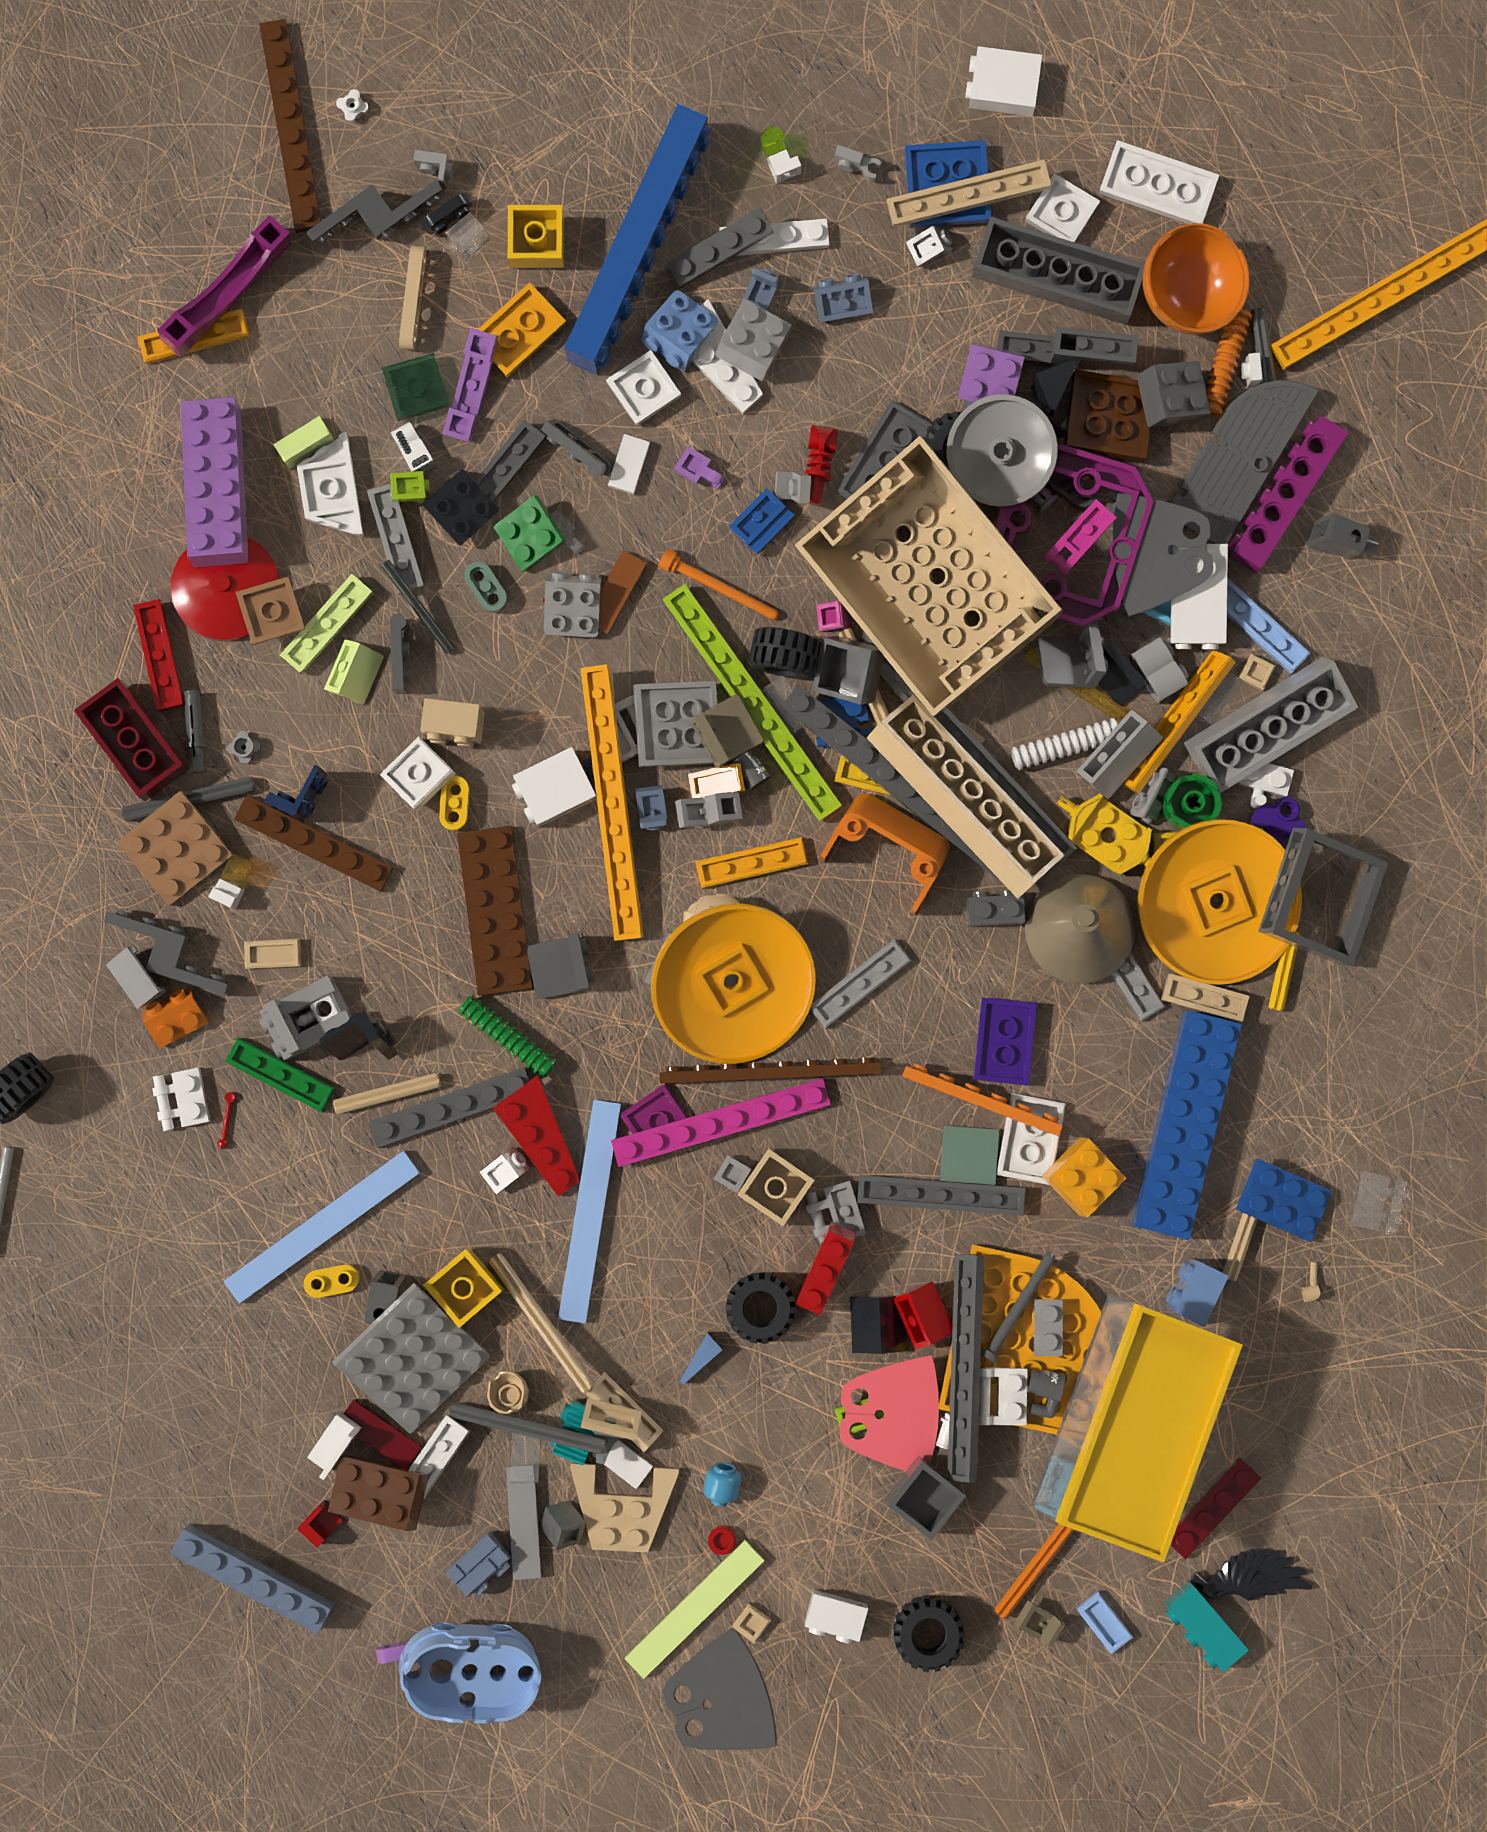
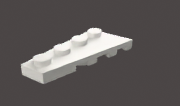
(732, 382)

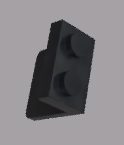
(356, 1034)

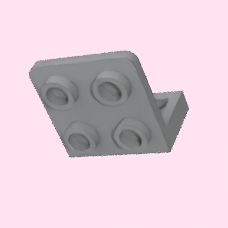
(572, 604)

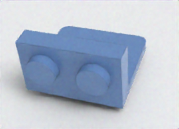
(678, 329)

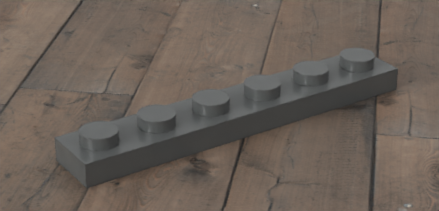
(446, 1108)
(941, 1195)

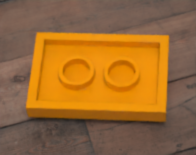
(522, 328)

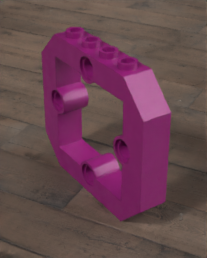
(1109, 476)

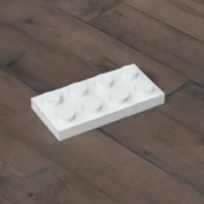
(1158, 183)

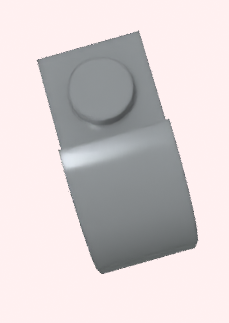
(709, 810)

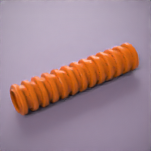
(1226, 361)

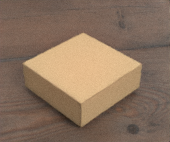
(1256, 672)
(751, 1623)

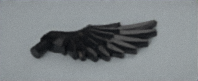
(1252, 1576)

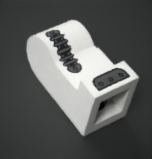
(413, 449)

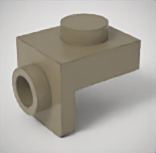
(1039, 1623)

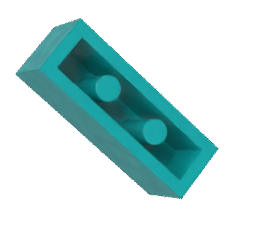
(1205, 1627)

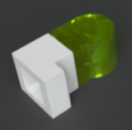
(777, 156)

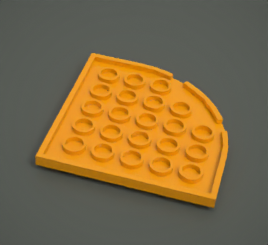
(1003, 1281)

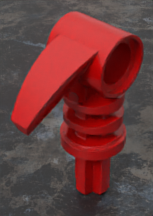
(821, 441)

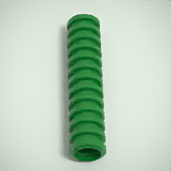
(507, 1036)

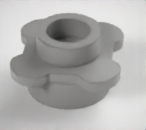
(251, 747)

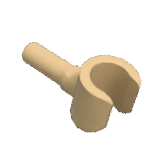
(1311, 1292)

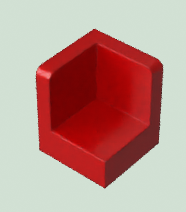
(319, 1524)

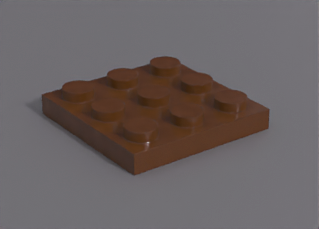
(1107, 416)

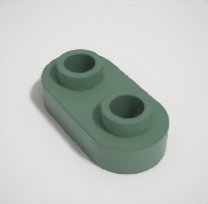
(486, 588)

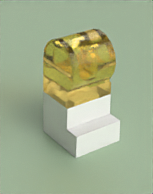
(233, 881)

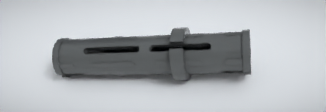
(194, 729)

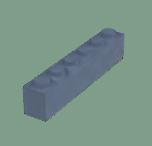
(252, 1578)

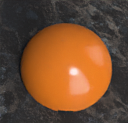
(1195, 279)

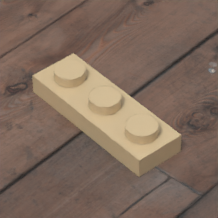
(1205, 998)
(609, 1392)

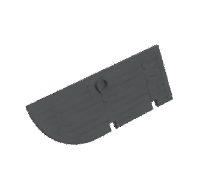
(1250, 441)

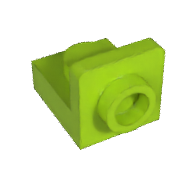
(409, 487)

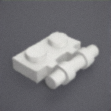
(189, 1095)

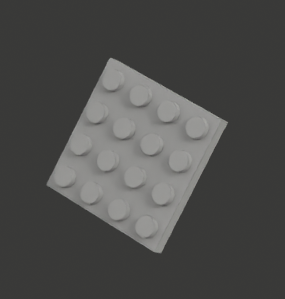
(411, 1358)

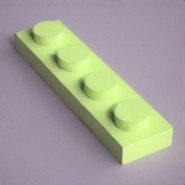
(326, 623)

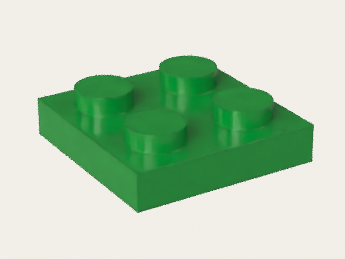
(529, 533)

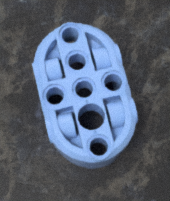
(495, 1696)

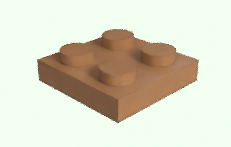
(270, 611)

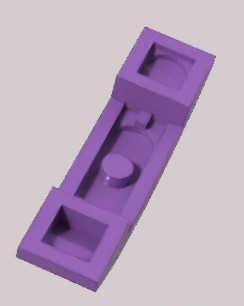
(471, 385)

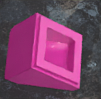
(833, 616)

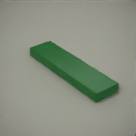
(280, 1075)

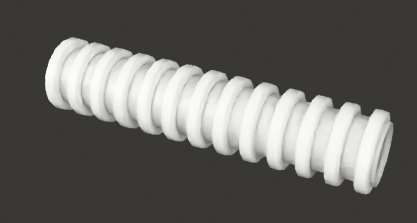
(1062, 745)

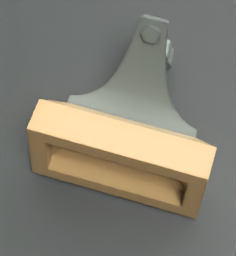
(610, 1423)

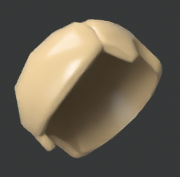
(507, 1393)

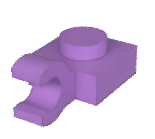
(696, 467)

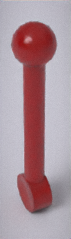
(230, 1097)

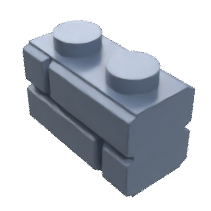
(479, 1564)

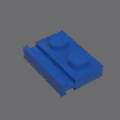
(761, 521)

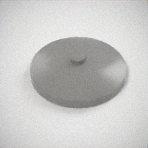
(1002, 450)

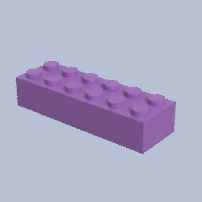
(214, 482)

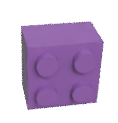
(990, 372)

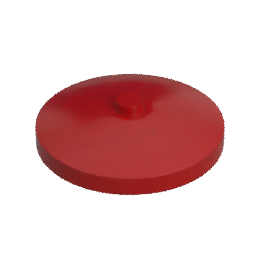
(208, 595)

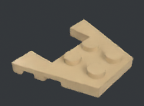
(620, 1520)

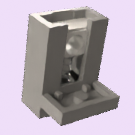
(284, 1029)

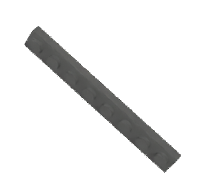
(965, 1368)

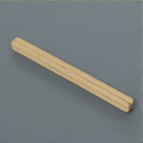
(541, 1323)

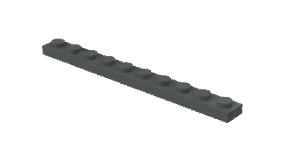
(869, 761)
(987, 762)

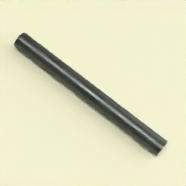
(417, 606)

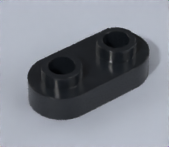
(454, 209)

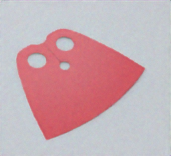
(910, 1407)

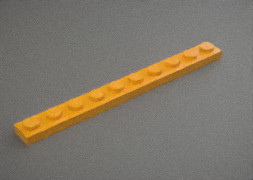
(1381, 296)
(612, 802)

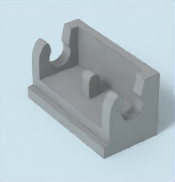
(134, 978)

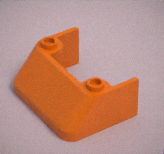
(927, 844)

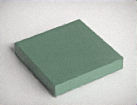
(969, 1155)

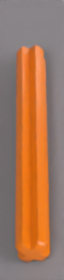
(1033, 1571)

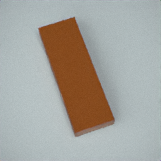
(618, 589)

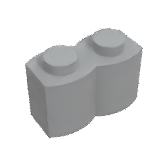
(1159, 669)

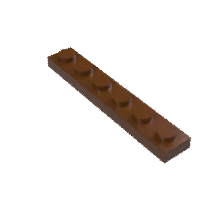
(313, 843)

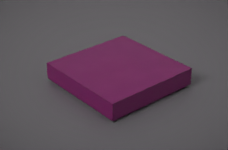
(653, 1111)

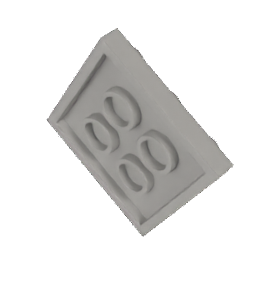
(663, 722)

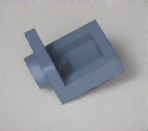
(762, 288)
(651, 807)

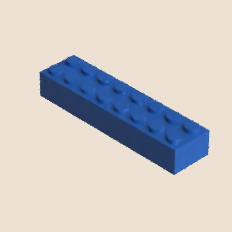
(1186, 1125)

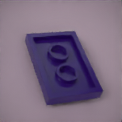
(1004, 1041)

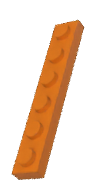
(971, 1094)

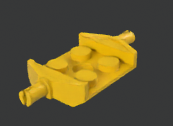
(1096, 814)

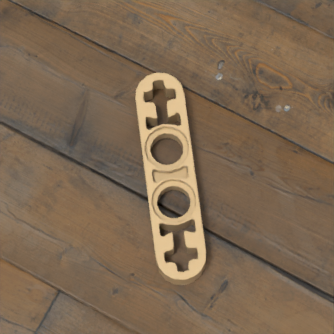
(412, 297)

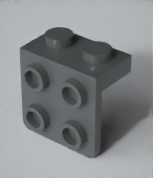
(1073, 660)
(560, 966)

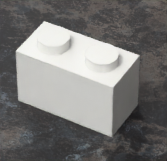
(835, 1616)

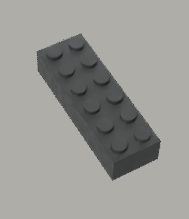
(1058, 270)

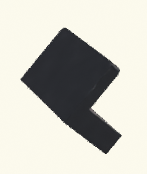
(1121, 678)

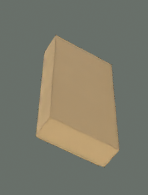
(272, 953)

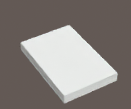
(1027, 1150)

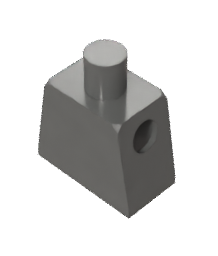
(1341, 537)
(383, 1292)

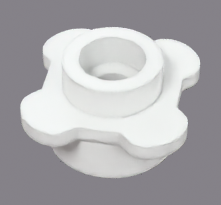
(355, 112)

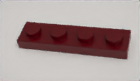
(1213, 1507)

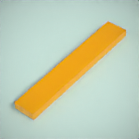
(1181, 715)

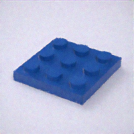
(942, 164)

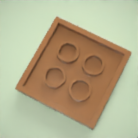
(175, 848)

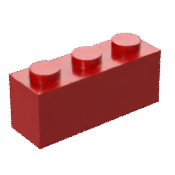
(825, 1268)

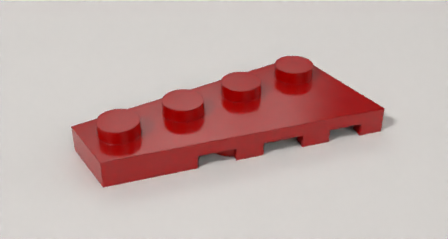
(537, 1132)

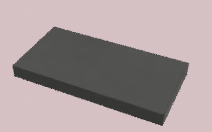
(889, 438)

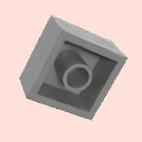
(752, 339)

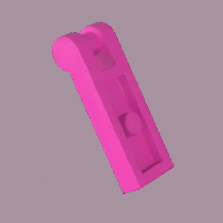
(1081, 536)

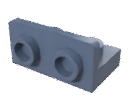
(843, 297)

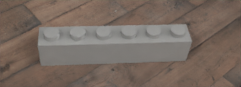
(1271, 724)

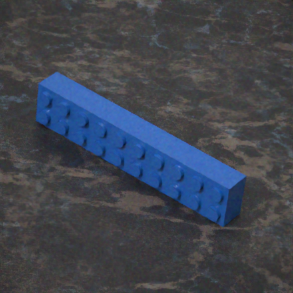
(638, 239)

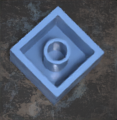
(1196, 1291)

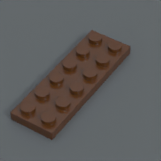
(494, 910)

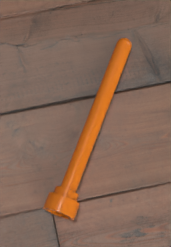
(672, 562)

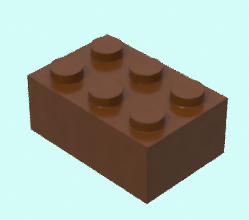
(378, 1493)

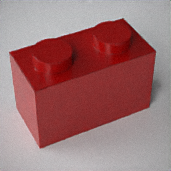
(924, 1315)

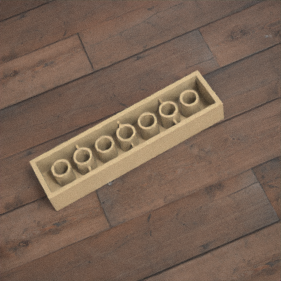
(965, 796)

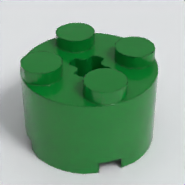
(1194, 786)

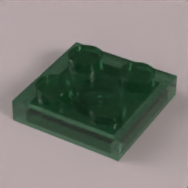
(415, 387)

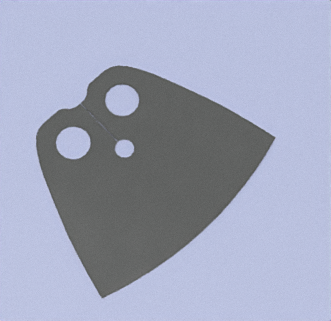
(1155, 572)
(740, 1706)

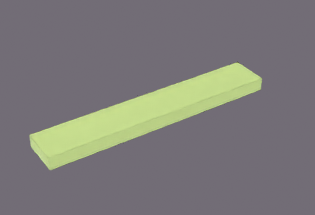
(694, 1609)

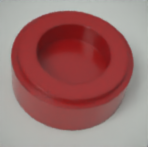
(722, 1540)

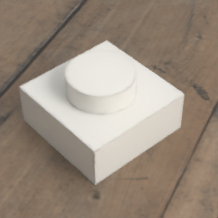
(1252, 370)

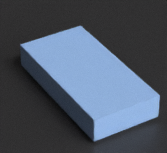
(1104, 1622)

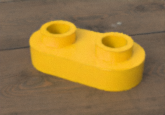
(454, 803)
(331, 1281)

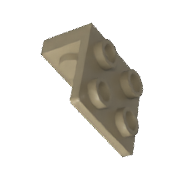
(726, 730)

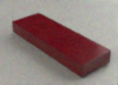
(383, 1435)

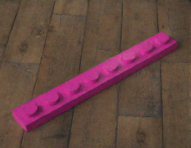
(720, 1122)

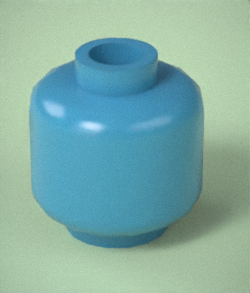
(722, 1484)

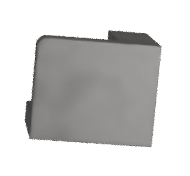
(562, 1525)

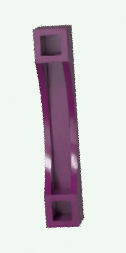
(200, 314)

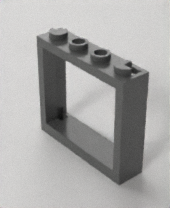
(1287, 886)

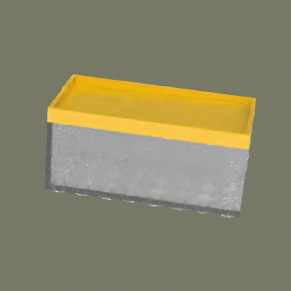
(1136, 1428)

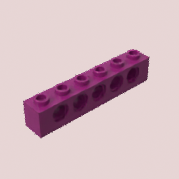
(1329, 438)

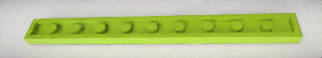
(738, 681)

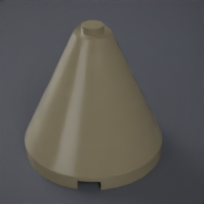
(1080, 929)

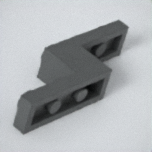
(374, 213)
(1071, 345)
(168, 952)

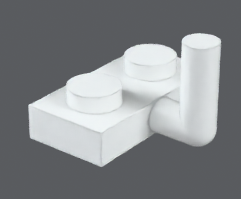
(1268, 779)

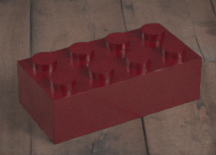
(131, 739)

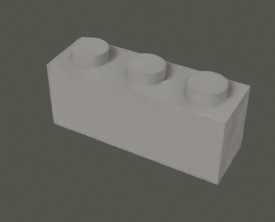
(1119, 754)

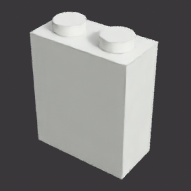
(1004, 81)
(553, 788)

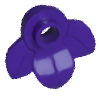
(1275, 822)

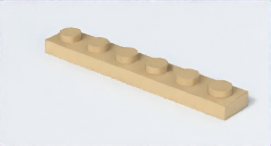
(968, 193)

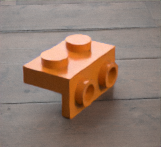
(173, 1017)

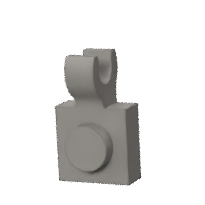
(852, 160)

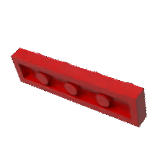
(158, 655)

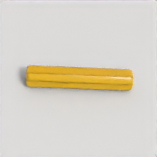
(1283, 978)

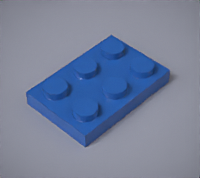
(1283, 1200)

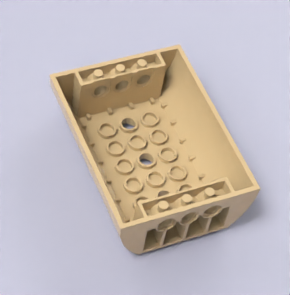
(891, 585)

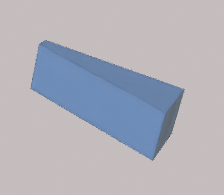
(706, 1352)

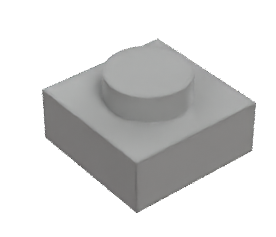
(732, 1174)

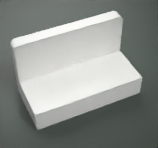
(334, 1443)

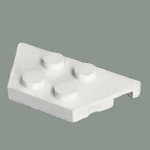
(330, 488)

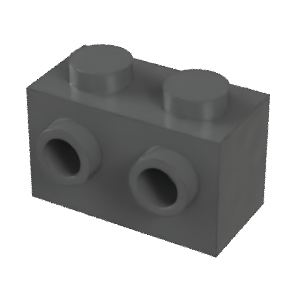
(995, 910)

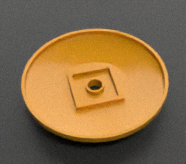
(1176, 908)
(741, 1019)

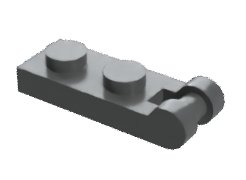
(578, 449)
(399, 653)

